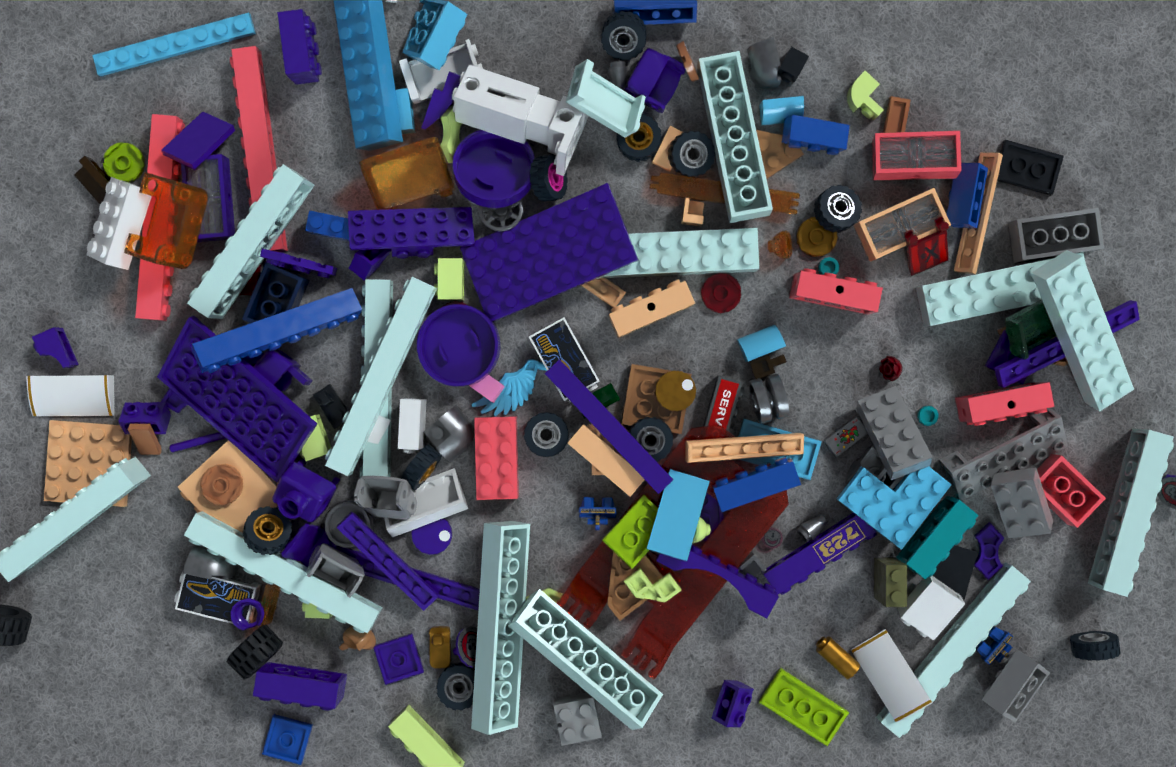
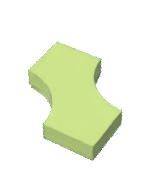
(450, 134)

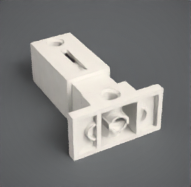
(518, 113)

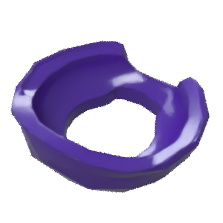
(236, 614)

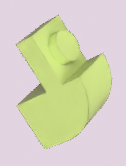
(859, 95)

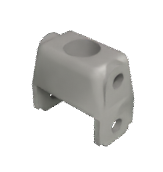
(385, 497)
(336, 568)

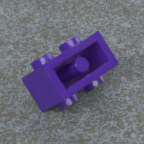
(145, 413)
(732, 703)

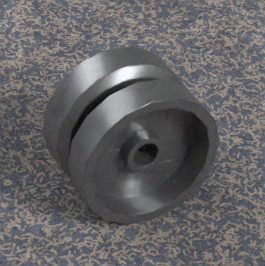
(769, 398)
(337, 514)

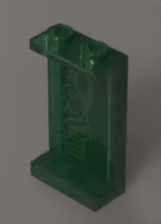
(1028, 329)

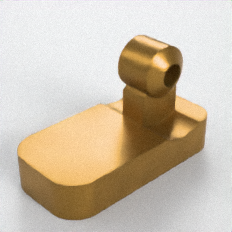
(440, 646)

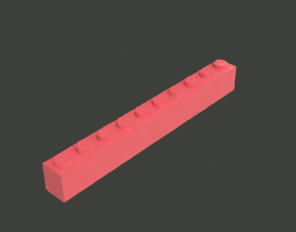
(255, 124)
(154, 279)

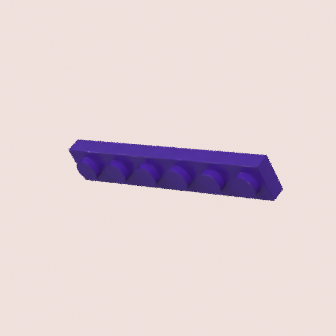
(387, 560)

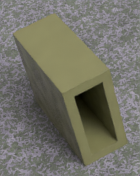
(890, 582)

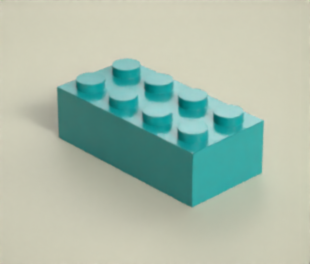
(937, 537)

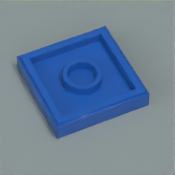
(287, 739)

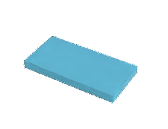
(803, 463)
(678, 515)

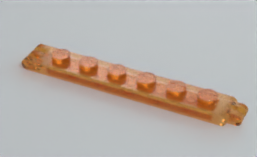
(712, 191)

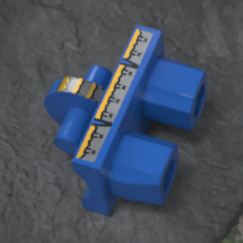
(591, 512)
(998, 649)

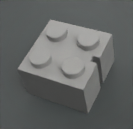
(577, 718)

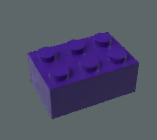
(299, 47)

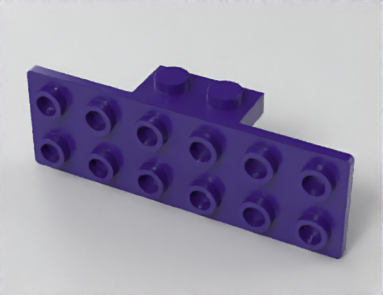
(410, 230)

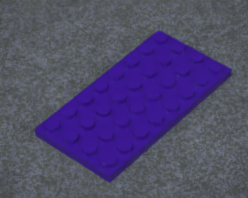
(549, 253)
(238, 404)

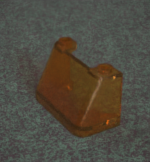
(408, 174)

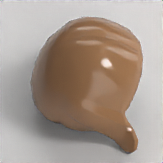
(357, 640)

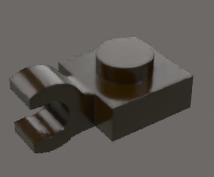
(764, 365)

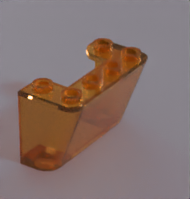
(173, 223)

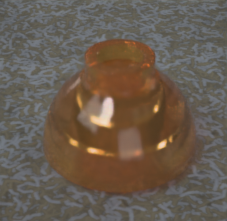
(781, 245)

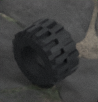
(13, 625)
(254, 651)

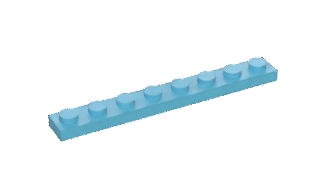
(174, 44)

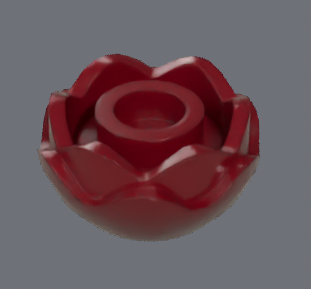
(890, 368)

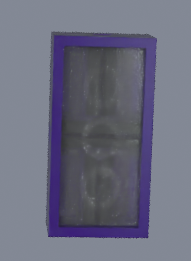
(215, 178)

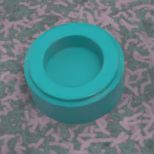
(828, 265)
(927, 415)

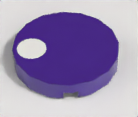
(433, 537)

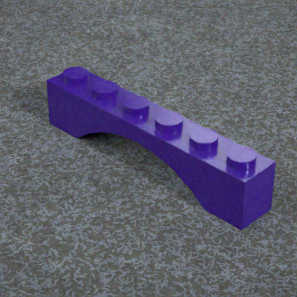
(758, 597)

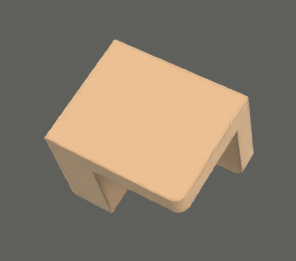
(692, 213)

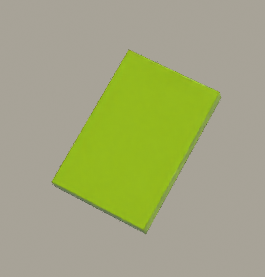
(632, 532)

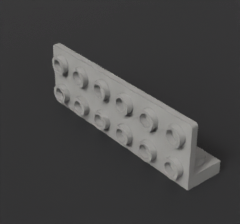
(1016, 454)

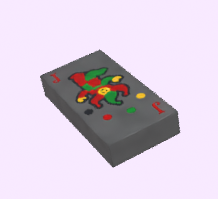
(845, 436)

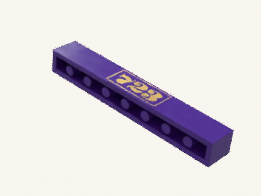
(815, 554)

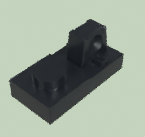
(331, 405)

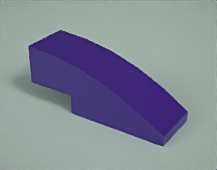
(441, 100)

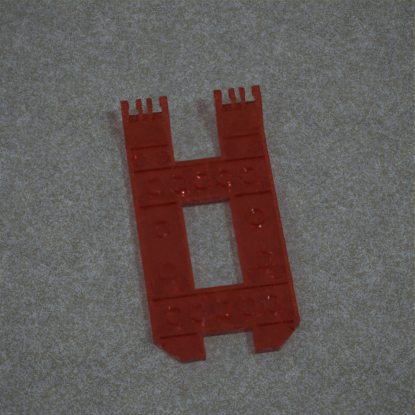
(729, 542)

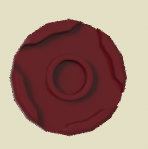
(715, 294)

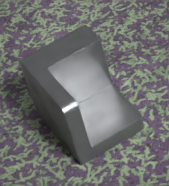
(751, 565)

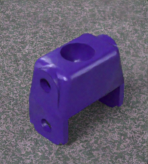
(655, 78)

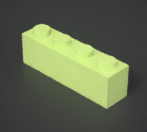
(423, 740)

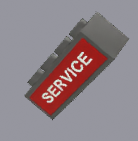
(723, 402)

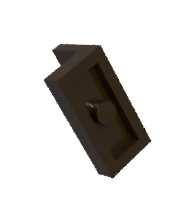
(92, 178)

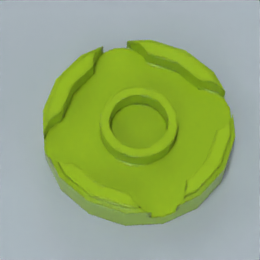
(130, 162)

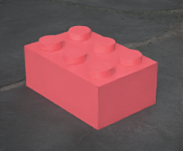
(1068, 490)

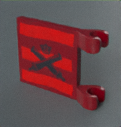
(928, 250)

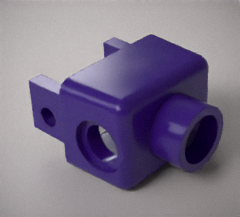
(278, 368)
(303, 492)

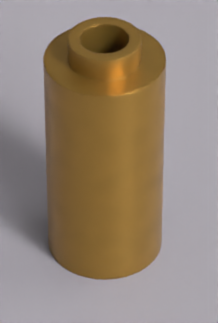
(837, 657)

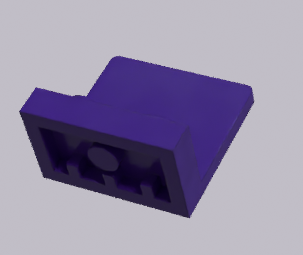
(305, 542)

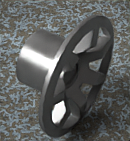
(502, 215)

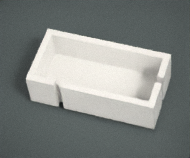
(119, 215)

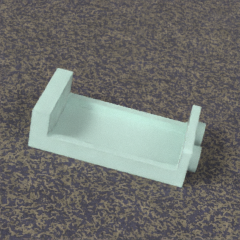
(604, 100)

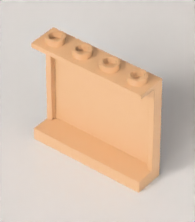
(256, 491)

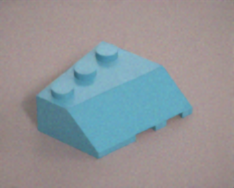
(434, 32)

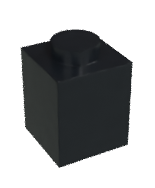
(792, 65)

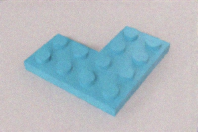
(897, 511)

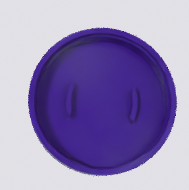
(492, 169)
(458, 345)

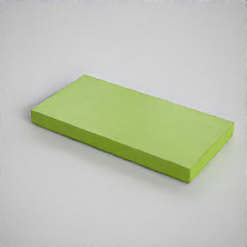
(803, 706)

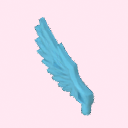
(517, 389)

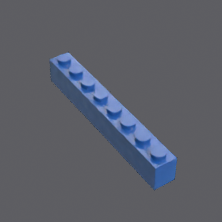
(276, 330)

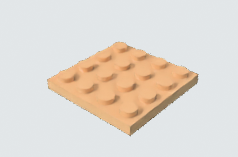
(80, 454)

